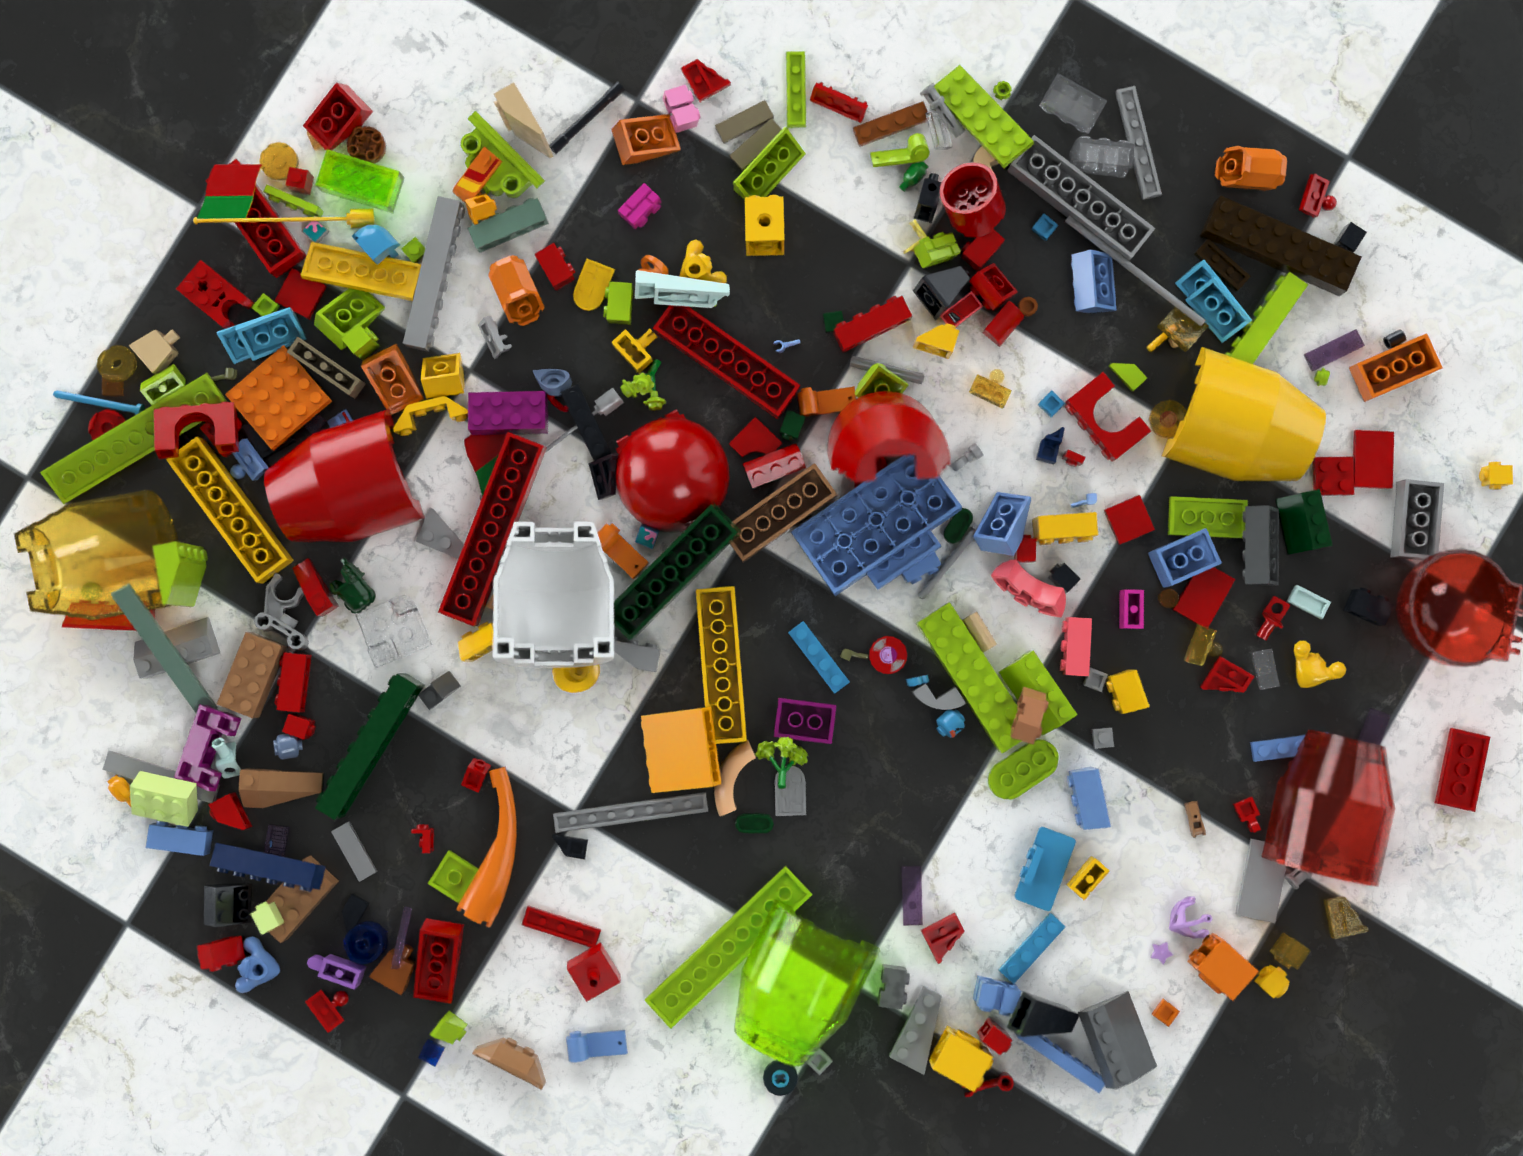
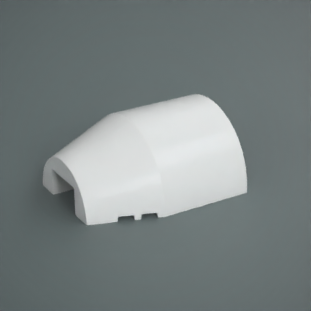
(553, 599)

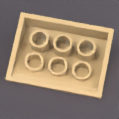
(520, 119)

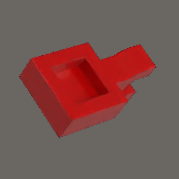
(1247, 811)

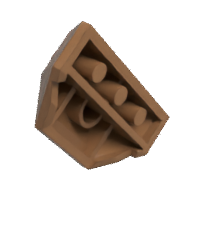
(513, 1059)

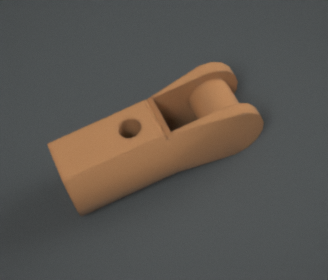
(1194, 815)

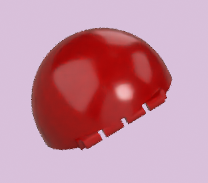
(671, 472)

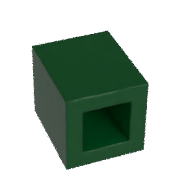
(792, 426)

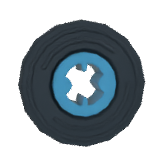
(780, 1087)

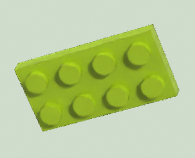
(1220, 516)

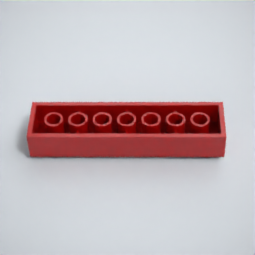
(727, 359)

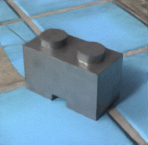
(894, 980)

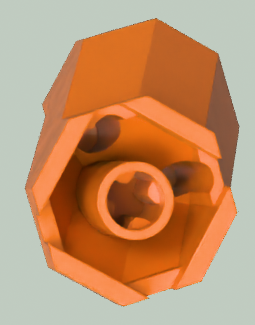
(1251, 168)
(516, 290)

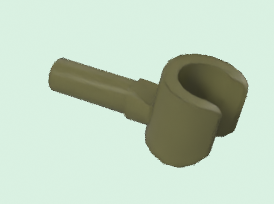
(230, 374)
(846, 654)

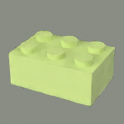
(163, 798)

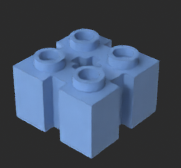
(996, 995)

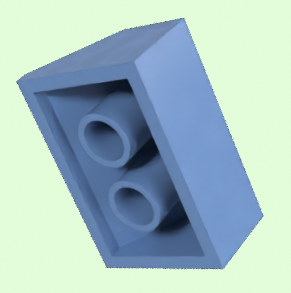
(1093, 282)
(1088, 798)

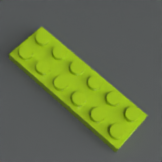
(983, 117)

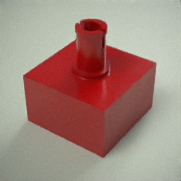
(593, 972)

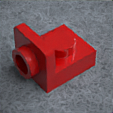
(475, 774)
(426, 841)

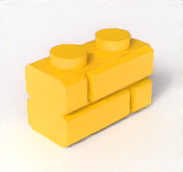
(1087, 877)

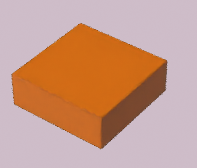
(1165, 1012)

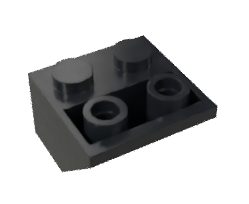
(227, 904)

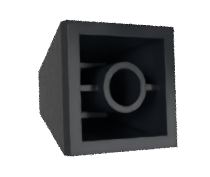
(940, 288)

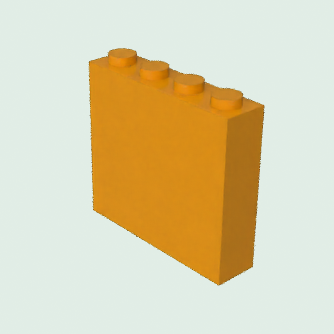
(681, 750)

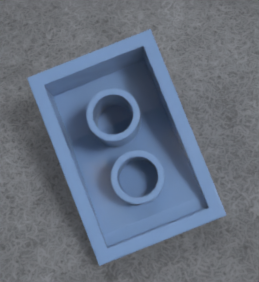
(1003, 524)
(1184, 558)

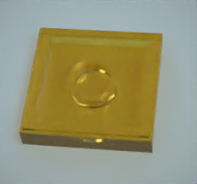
(1181, 328)

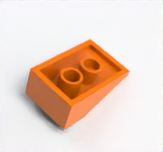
(645, 138)
(392, 379)

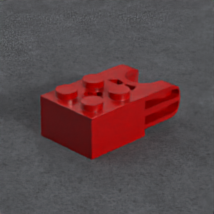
(216, 298)

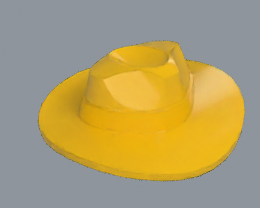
(576, 678)

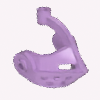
(1181, 926)

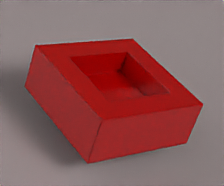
(1072, 458)

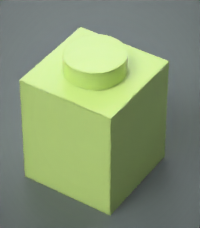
(267, 917)

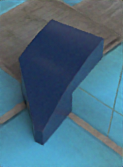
(1049, 447)

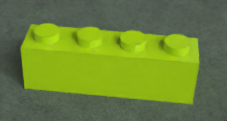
(1032, 674)

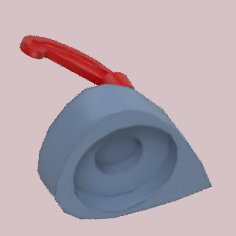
(553, 382)

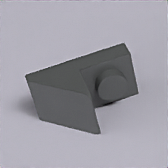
(439, 690)

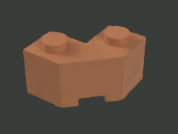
(1029, 715)

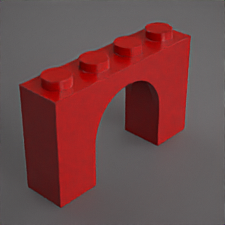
(1082, 407)
(171, 421)

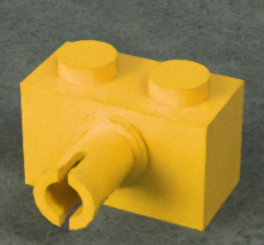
(634, 350)

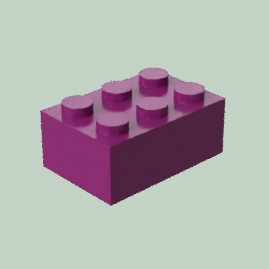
(805, 720)

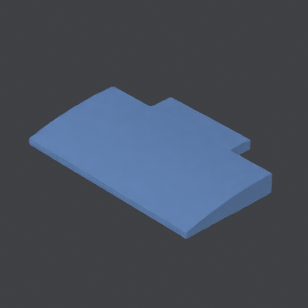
(878, 527)

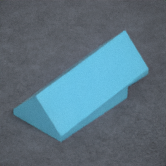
(1213, 301)
(261, 335)

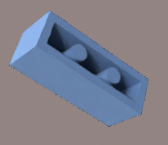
(179, 838)

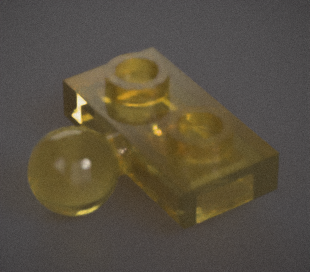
(990, 389)
(1202, 645)

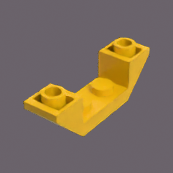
(406, 422)

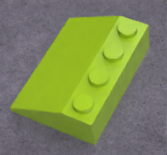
(180, 572)

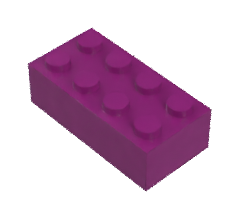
(507, 412)

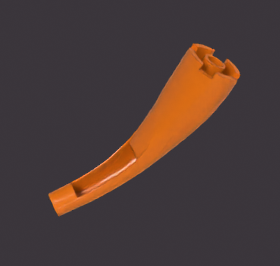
(491, 881)

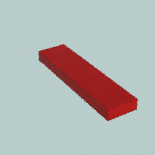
(561, 926)

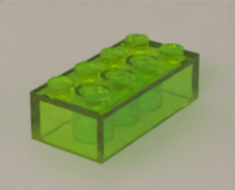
(359, 181)

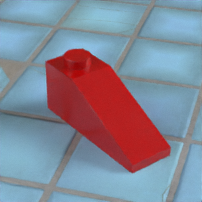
(314, 588)

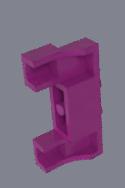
(198, 750)

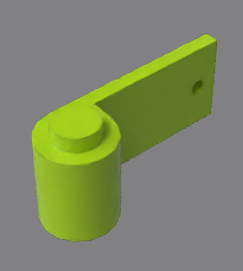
(916, 151)

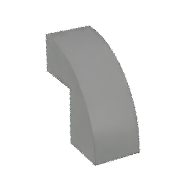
(949, 700)

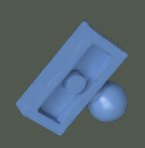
(249, 462)

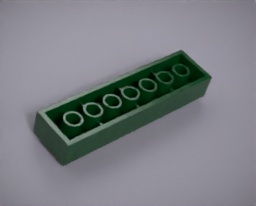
(673, 571)
(369, 746)

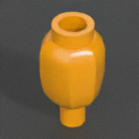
(120, 789)

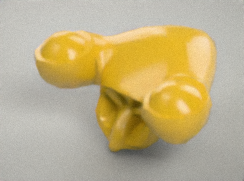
(698, 265)
(1312, 669)

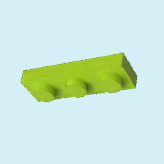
(293, 202)

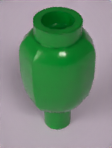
(914, 175)

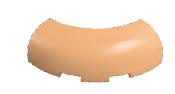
(729, 770)

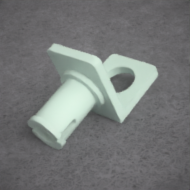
(226, 757)

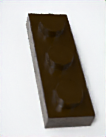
(1222, 265)

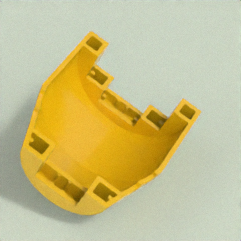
(1246, 423)

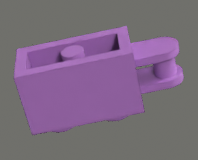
(337, 970)

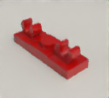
(838, 102)

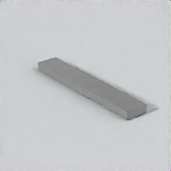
(1137, 135)
(130, 767)

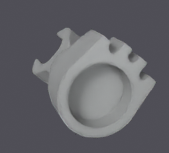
(968, 457)

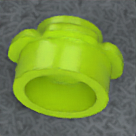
(1006, 87)
(1322, 377)

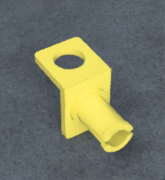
(919, 232)

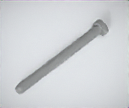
(948, 563)

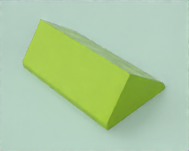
(769, 166)

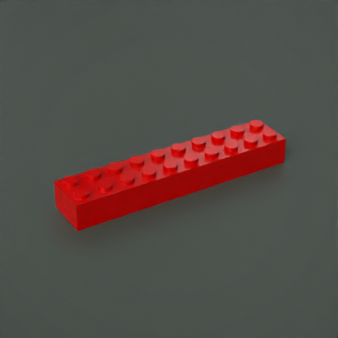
(491, 529)

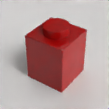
(299, 180)
(1027, 550)
(299, 726)

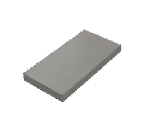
(1260, 885)

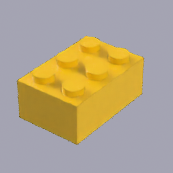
(1065, 528)

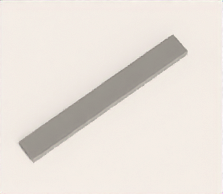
(630, 812)

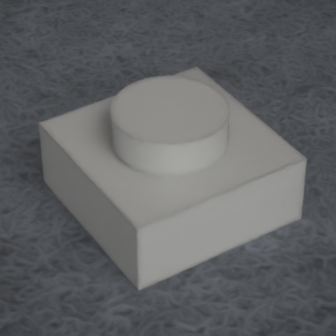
(1102, 738)

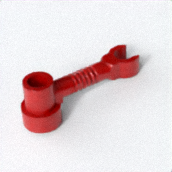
(1005, 1086)

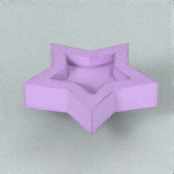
(1161, 952)

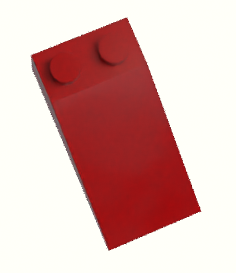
(438, 960)

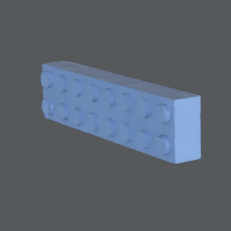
(1065, 1061)

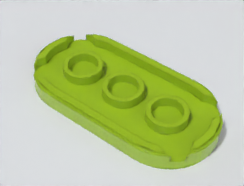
(1023, 769)

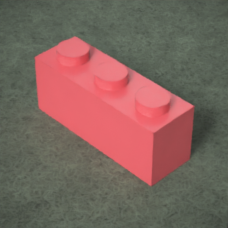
(1076, 646)

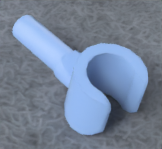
(786, 344)
(1091, 499)

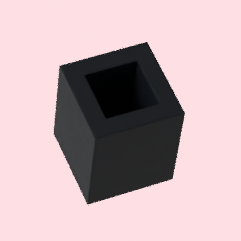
(1350, 237)
(1063, 577)

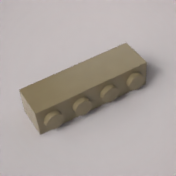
(326, 367)

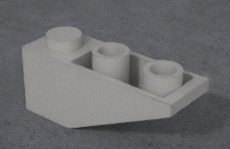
(638, 656)

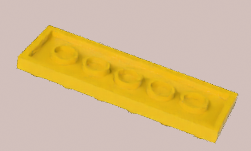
(360, 272)

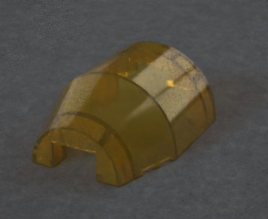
(95, 550)

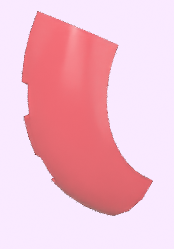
(1029, 590)

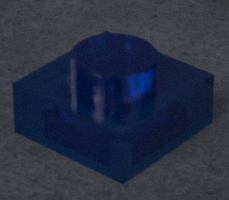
(431, 1052)

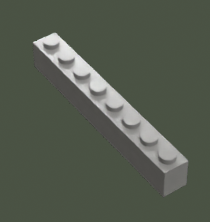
(433, 274)

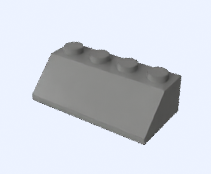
(192, 641)

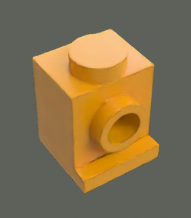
(480, 208)

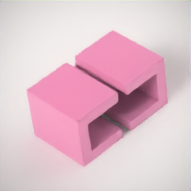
(679, 103)

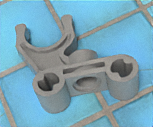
(278, 619)

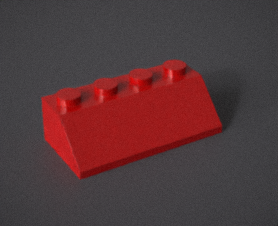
(113, 623)

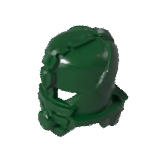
(355, 590)

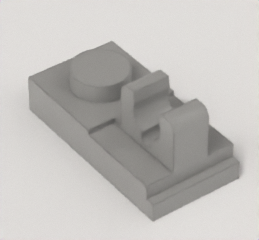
(494, 341)

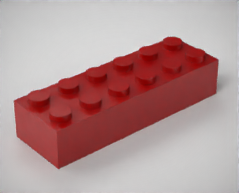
(270, 240)

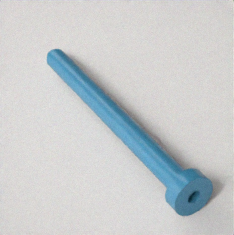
(99, 402)

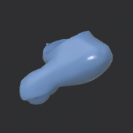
(257, 968)

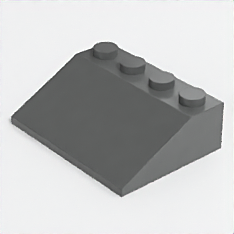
(1117, 1040)

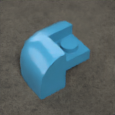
(376, 242)

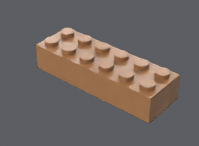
(781, 511)

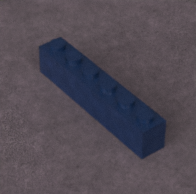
(268, 866)

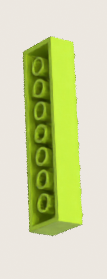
(971, 674)

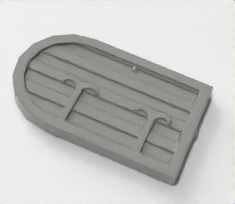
(791, 799)

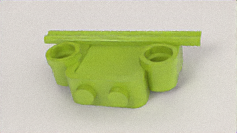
(513, 174)

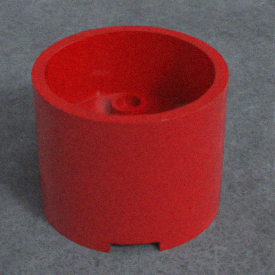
(972, 199)

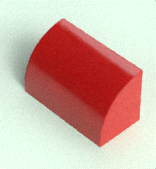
(1004, 323)

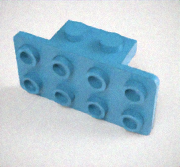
(1044, 868)

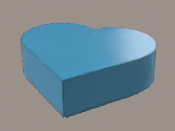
(917, 680)

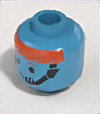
(950, 723)

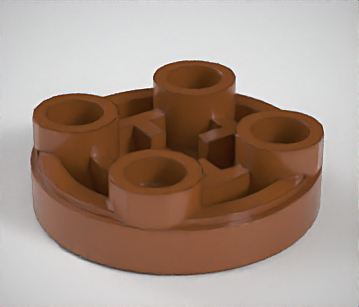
(366, 144)

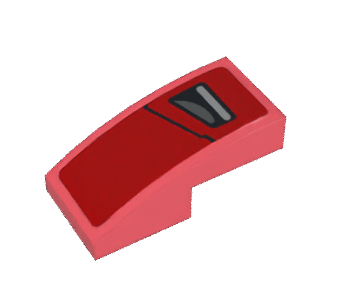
(962, 310)

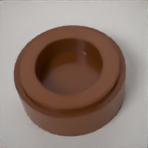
(1028, 306)

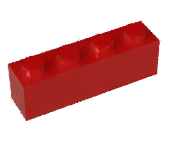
(872, 324)

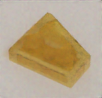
(1342, 919)

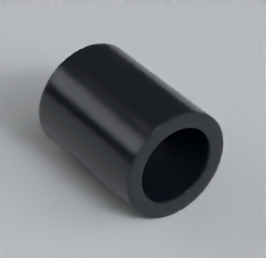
(1394, 339)

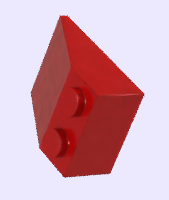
(337, 116)

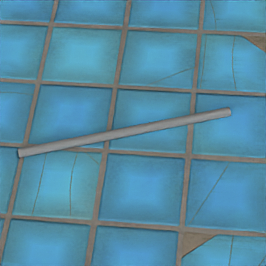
(1134, 270)

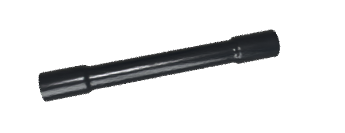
(609, 96)

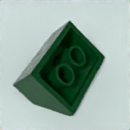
(1303, 522)

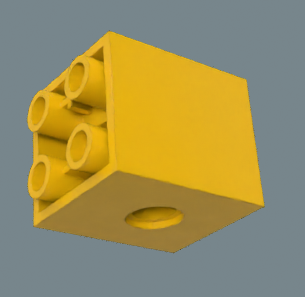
(764, 225)
(961, 1058)

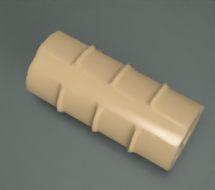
(979, 632)

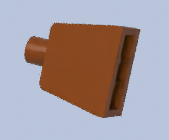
(392, 978)

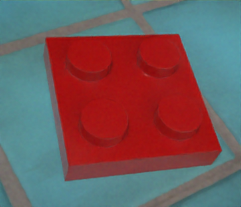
(1333, 475)

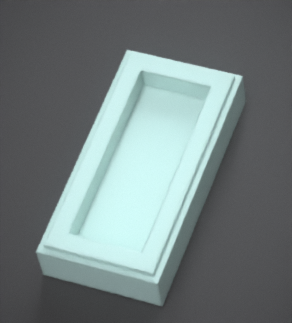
(1308, 601)

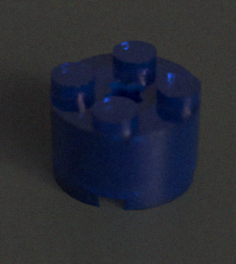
(356, 948)

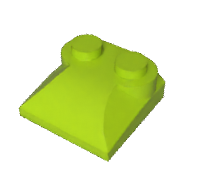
(880, 379)

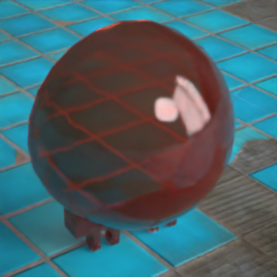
(1459, 609)

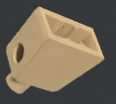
(156, 349)

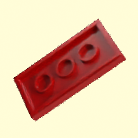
(1462, 769)

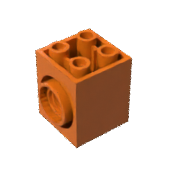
(1222, 966)

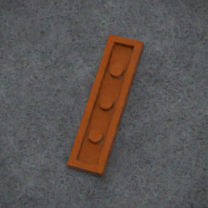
(890, 124)

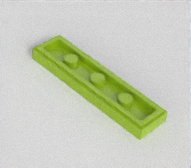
(796, 89)

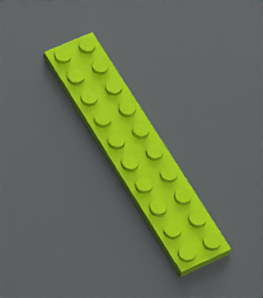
(123, 443)
(723, 949)

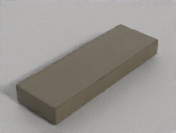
(744, 121)
(755, 144)

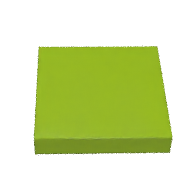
(453, 876)

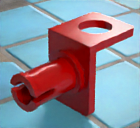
(1272, 619)

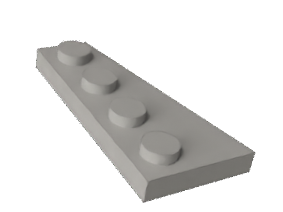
(917, 1033)

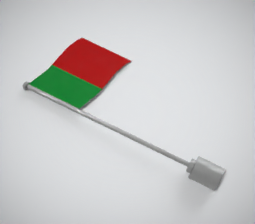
(484, 449)

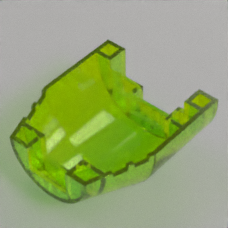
(798, 986)

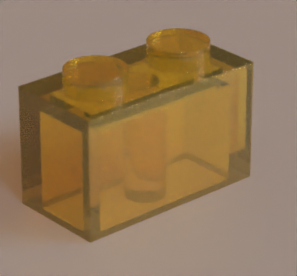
(1289, 951)

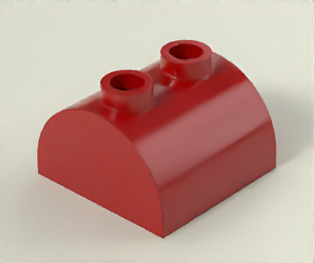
(992, 287)

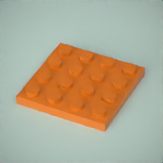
(278, 398)

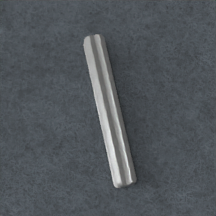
(904, 374)

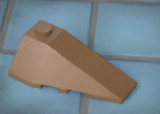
(270, 787)

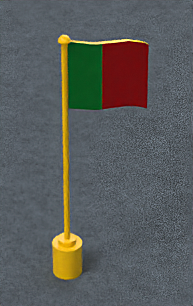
(232, 192)

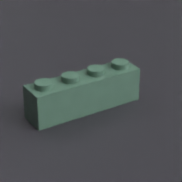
(508, 225)

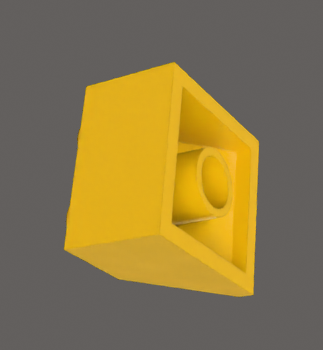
(938, 341)
(442, 375)
(1127, 691)

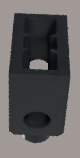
(928, 198)

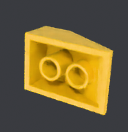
(476, 644)

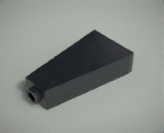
(1041, 1017)

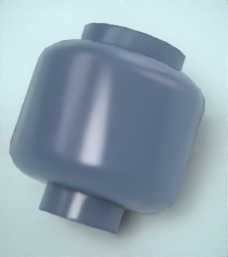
(287, 746)

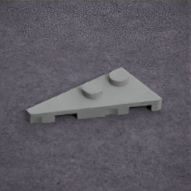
(439, 536)

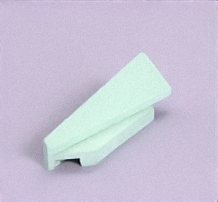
(678, 290)

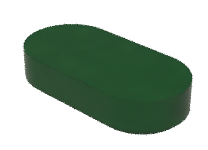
(958, 526)
(754, 823)

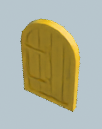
(591, 285)

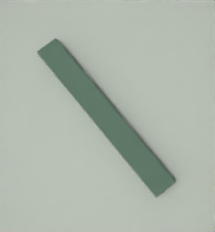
(162, 647)

